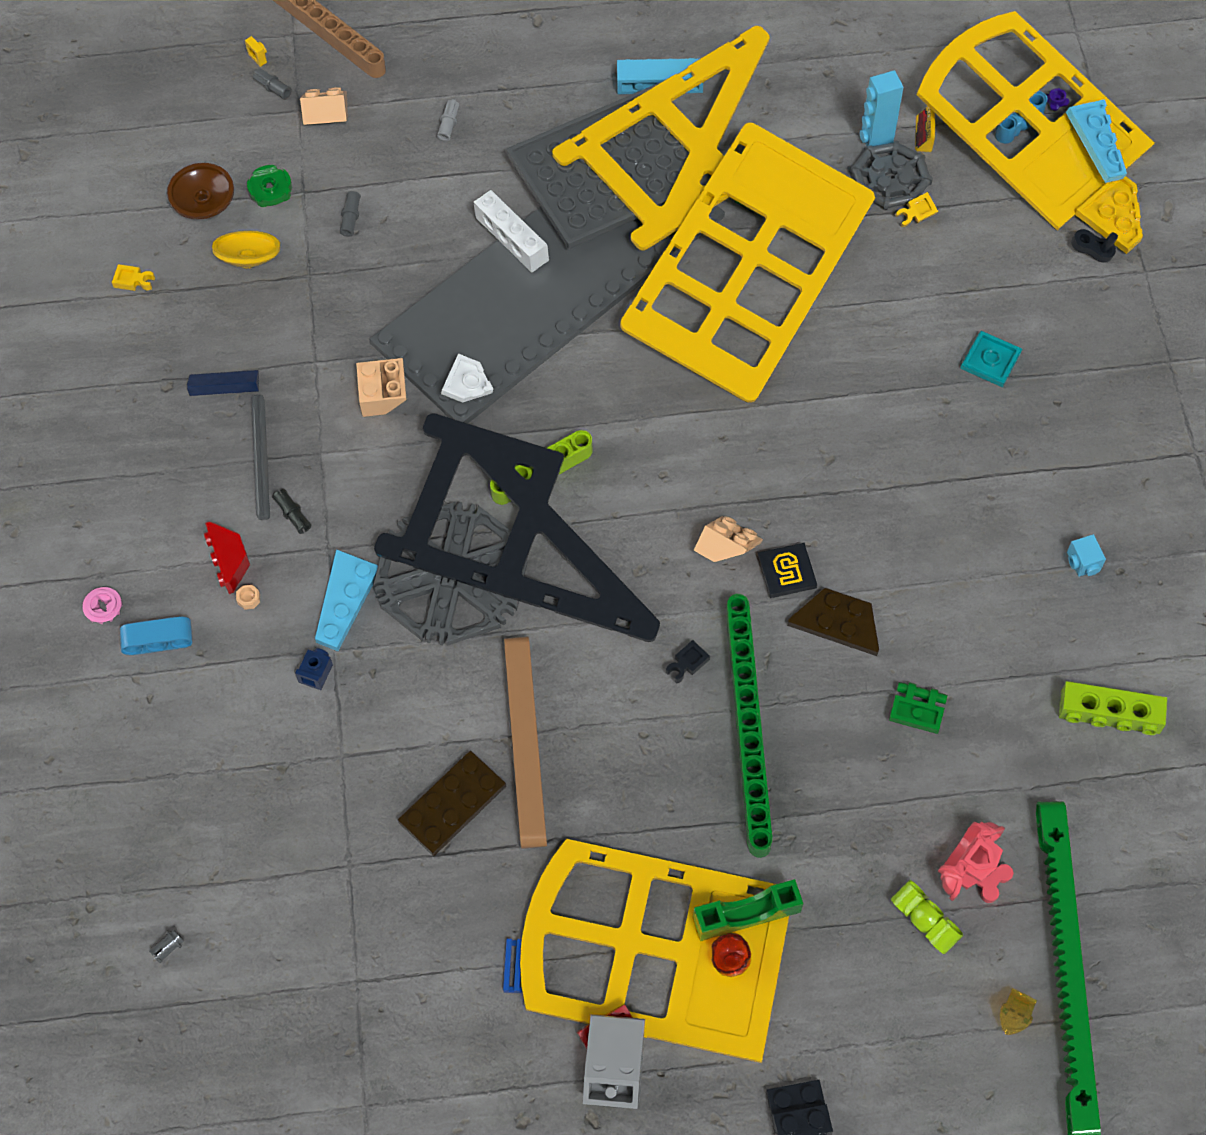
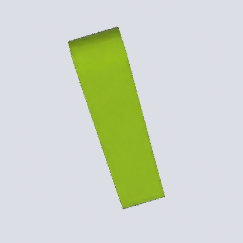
(567, 446)

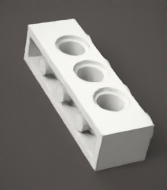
(511, 231)

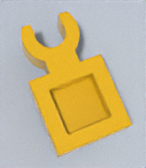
(919, 208)
(130, 277)

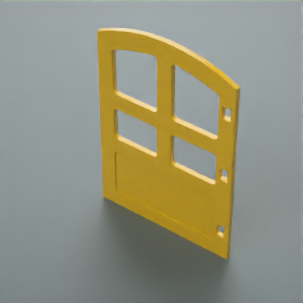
(1055, 168)
(704, 1006)

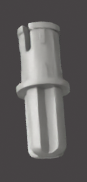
(448, 120)

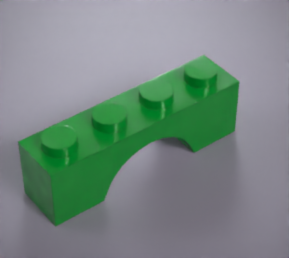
(727, 917)

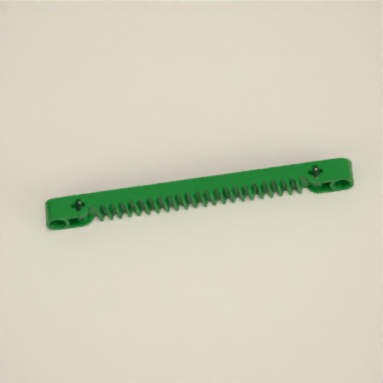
(1053, 821)

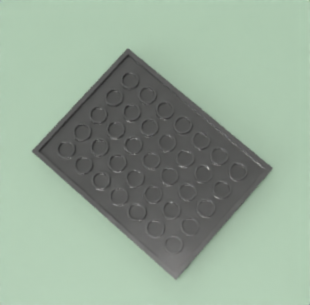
(576, 196)

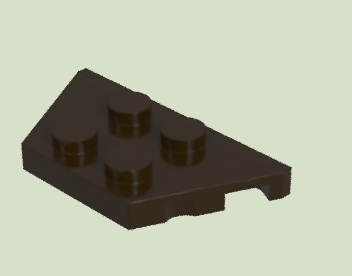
(839, 620)

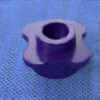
(1057, 99)

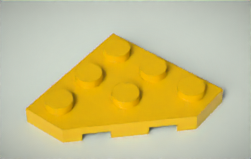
(1115, 210)

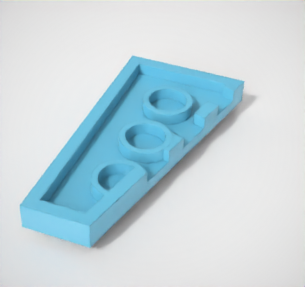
(1095, 133)
(345, 594)

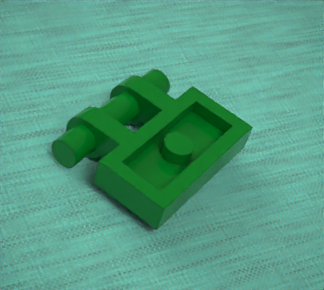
(917, 713)

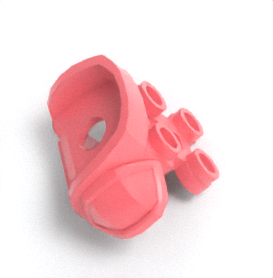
(976, 863)

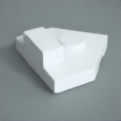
(466, 380)

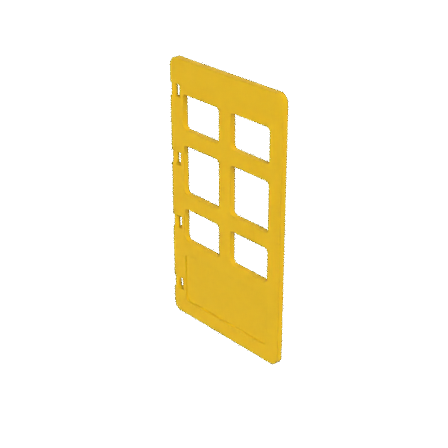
(791, 194)

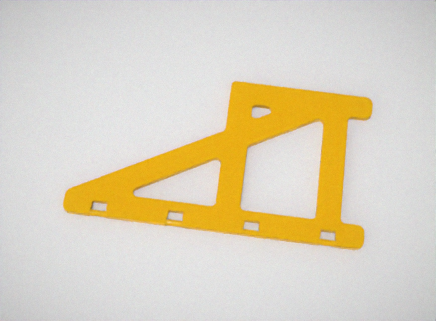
(700, 142)

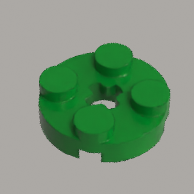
(269, 196)

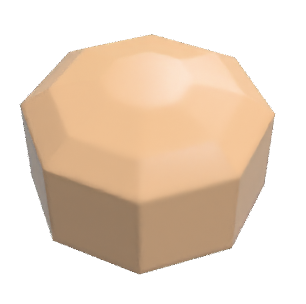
(248, 597)

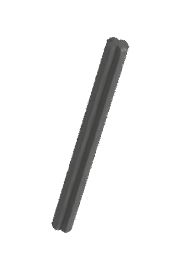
(260, 457)

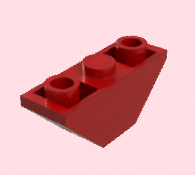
(228, 555)

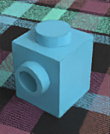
(1086, 556)

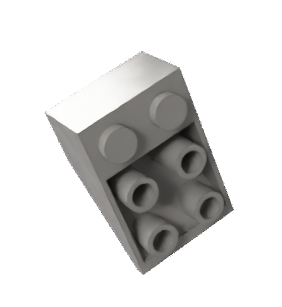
(614, 1061)

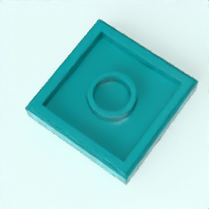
(991, 358)

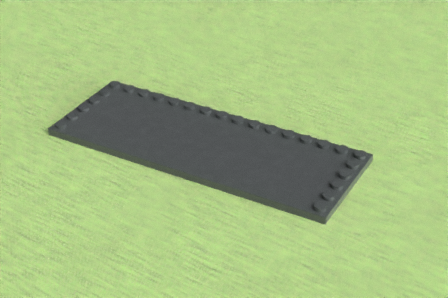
(514, 316)

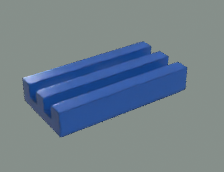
(516, 989)

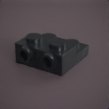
(799, 1109)

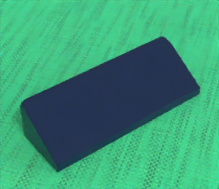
(223, 383)

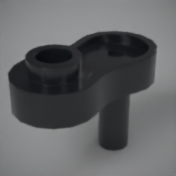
(1097, 247)

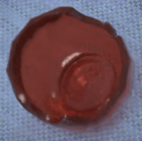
(731, 954)

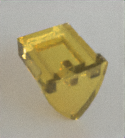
(1016, 1012)

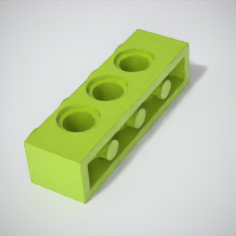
(1125, 702)

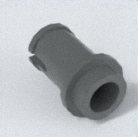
(166, 945)

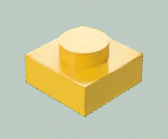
(256, 51)

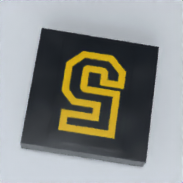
(787, 570)

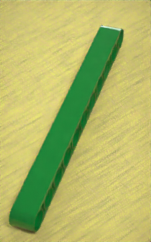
(745, 733)

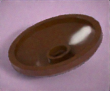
(197, 183)

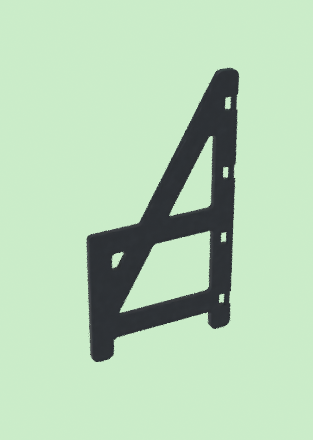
(498, 458)

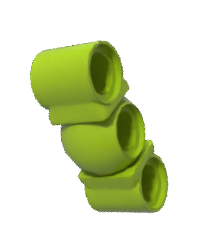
(927, 917)

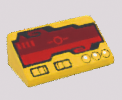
(925, 130)

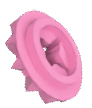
(106, 596)

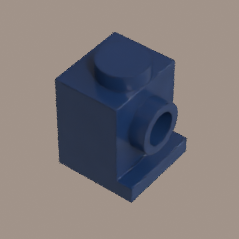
(314, 675)

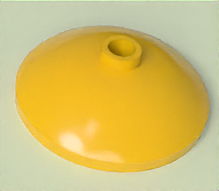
(246, 248)

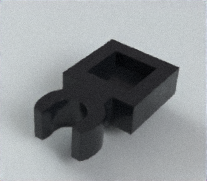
(688, 659)

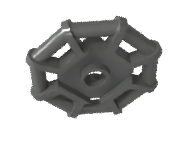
(895, 165)

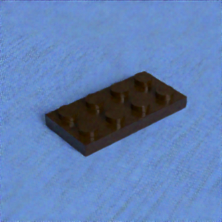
(452, 803)

